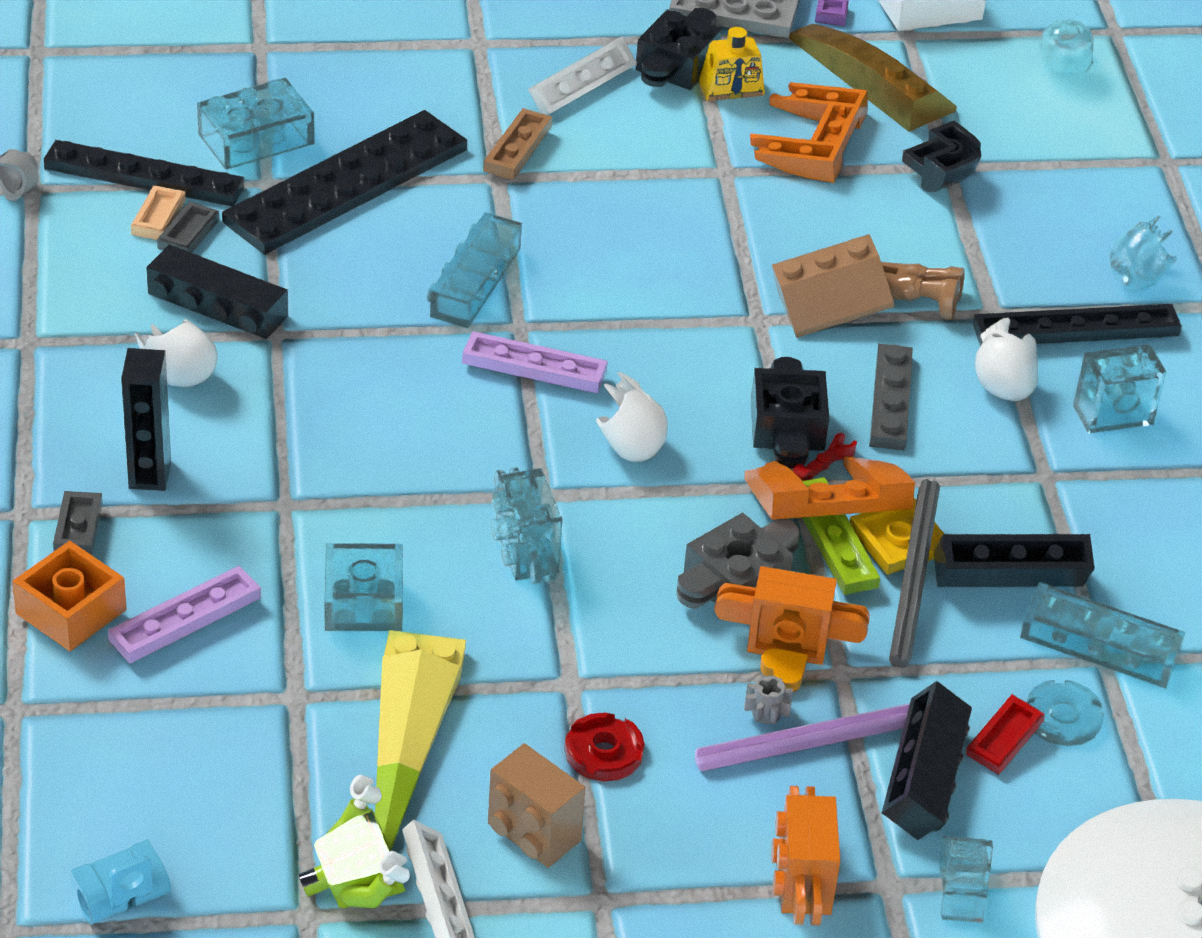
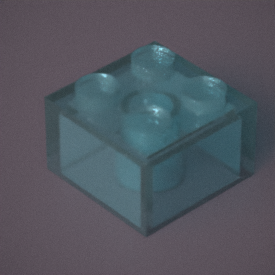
(1119, 388)
(363, 587)

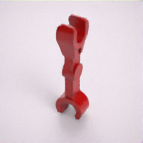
(835, 452)

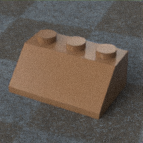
(832, 285)

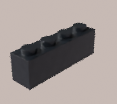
(217, 291)
(146, 419)
(1013, 560)
(927, 761)

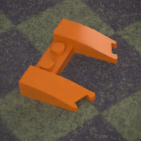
(820, 158)
(874, 489)

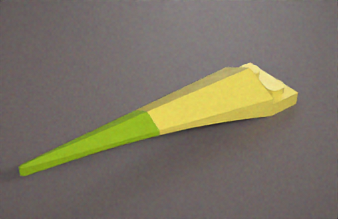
(415, 694)

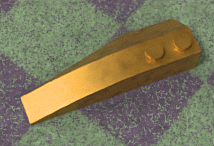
(866, 67)

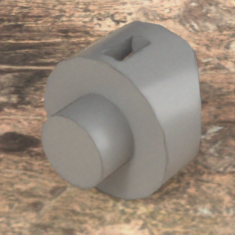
(17, 173)

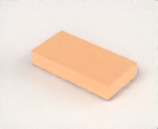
(157, 212)

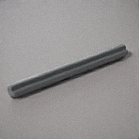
(914, 574)

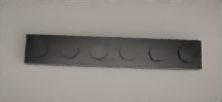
(143, 172)
(1087, 323)

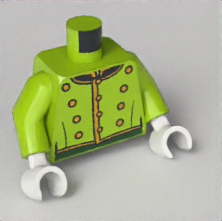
(356, 855)

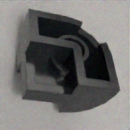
(945, 158)

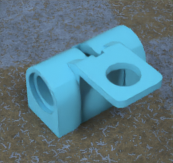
(119, 882)

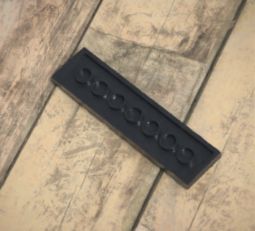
(343, 181)

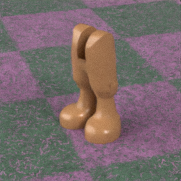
(914, 280)

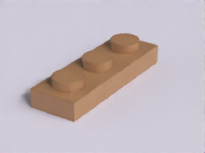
(517, 144)

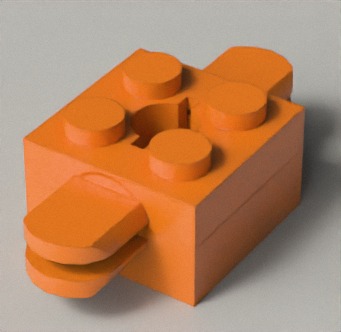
(792, 613)
(806, 855)

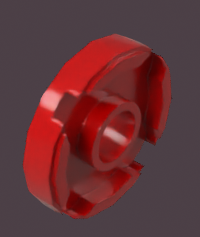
(600, 763)

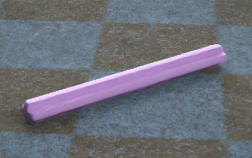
(801, 738)

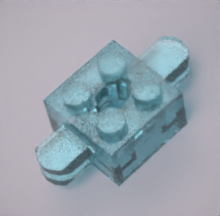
(527, 524)

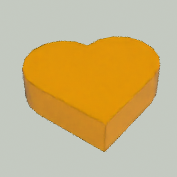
(784, 665)

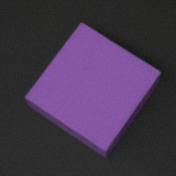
(832, 12)

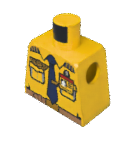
(732, 68)

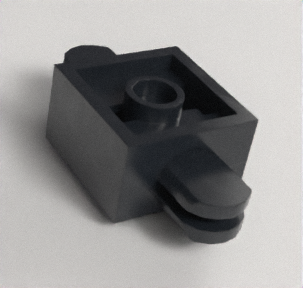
(676, 48)
(789, 410)

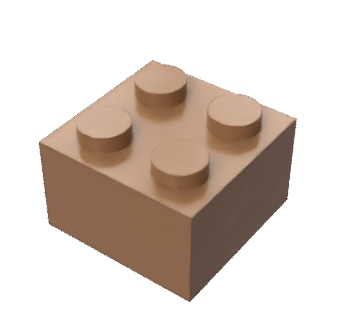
(536, 805)

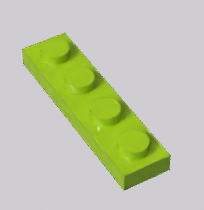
(842, 550)

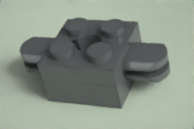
(734, 556)

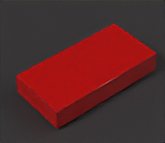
(1005, 734)

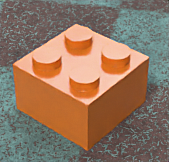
(69, 595)

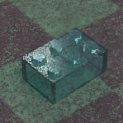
(255, 123)

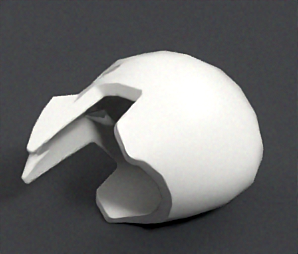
(189, 353)
(1006, 363)
(639, 424)

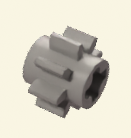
(768, 699)

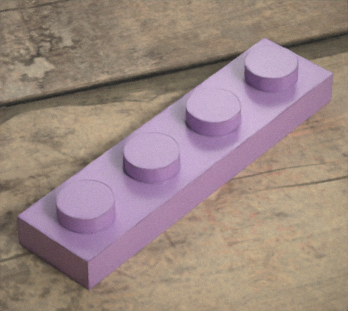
(534, 362)
(184, 614)

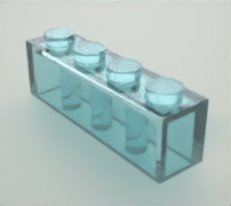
(475, 270)
(1102, 635)

